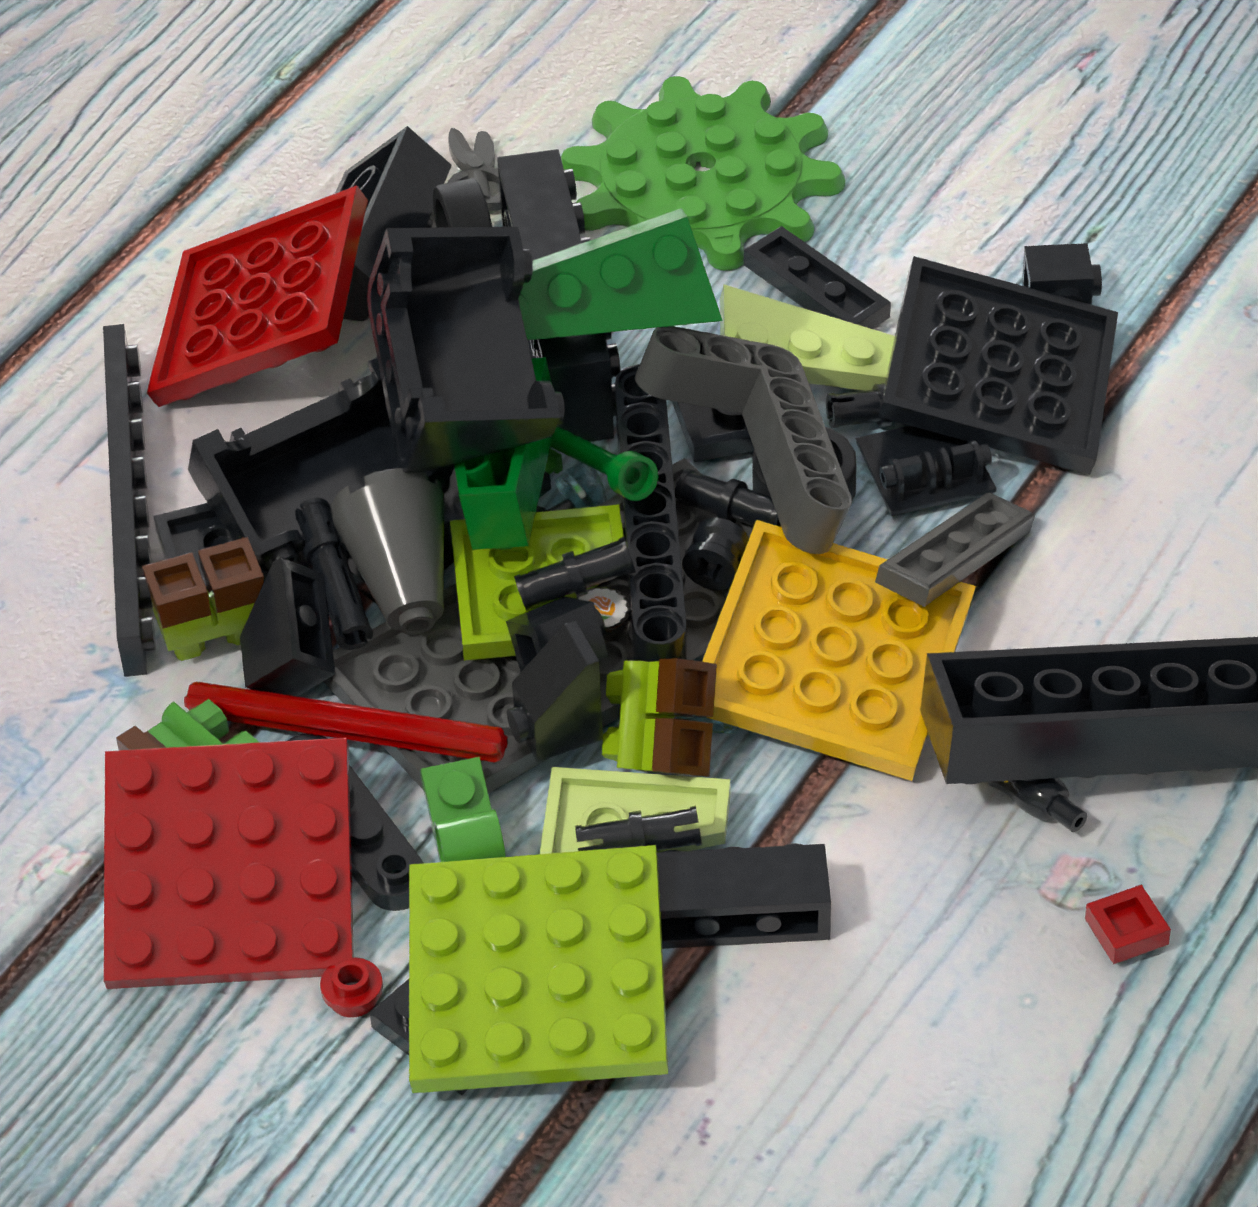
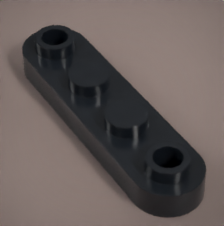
(376, 847)

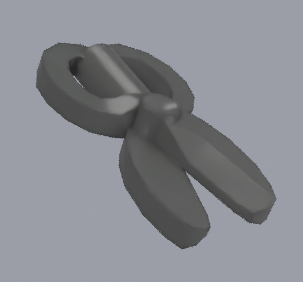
(476, 163)

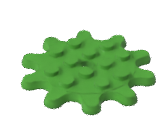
(752, 160)

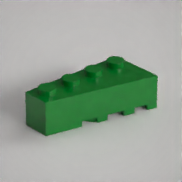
(621, 283)
(503, 489)

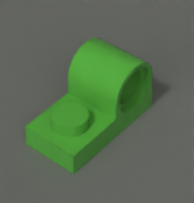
(461, 811)

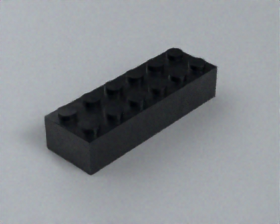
(538, 201)
(1093, 709)

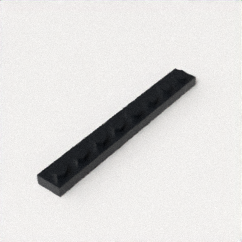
(128, 509)

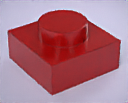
(1127, 924)

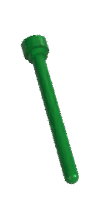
(626, 473)

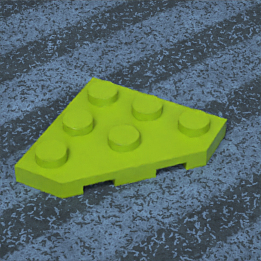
(487, 579)

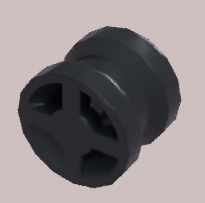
(715, 553)

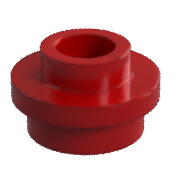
(356, 998)

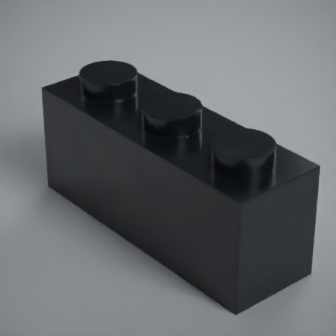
(744, 896)

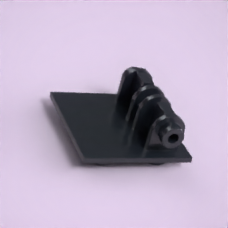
(925, 468)

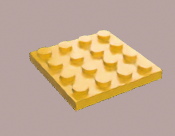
(828, 653)

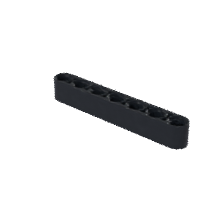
(651, 528)

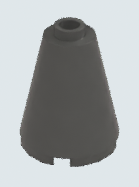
(397, 544)

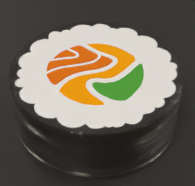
(613, 608)

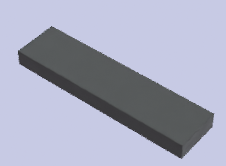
(955, 549)

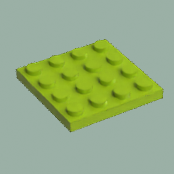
(536, 970)

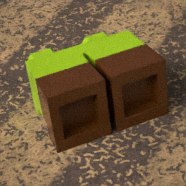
(193, 614)
(649, 701)

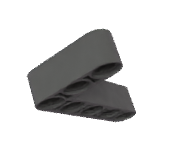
(779, 414)

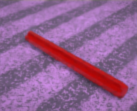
(352, 722)

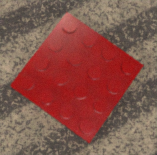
(258, 297)
(227, 863)

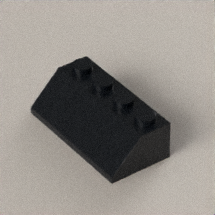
(399, 192)

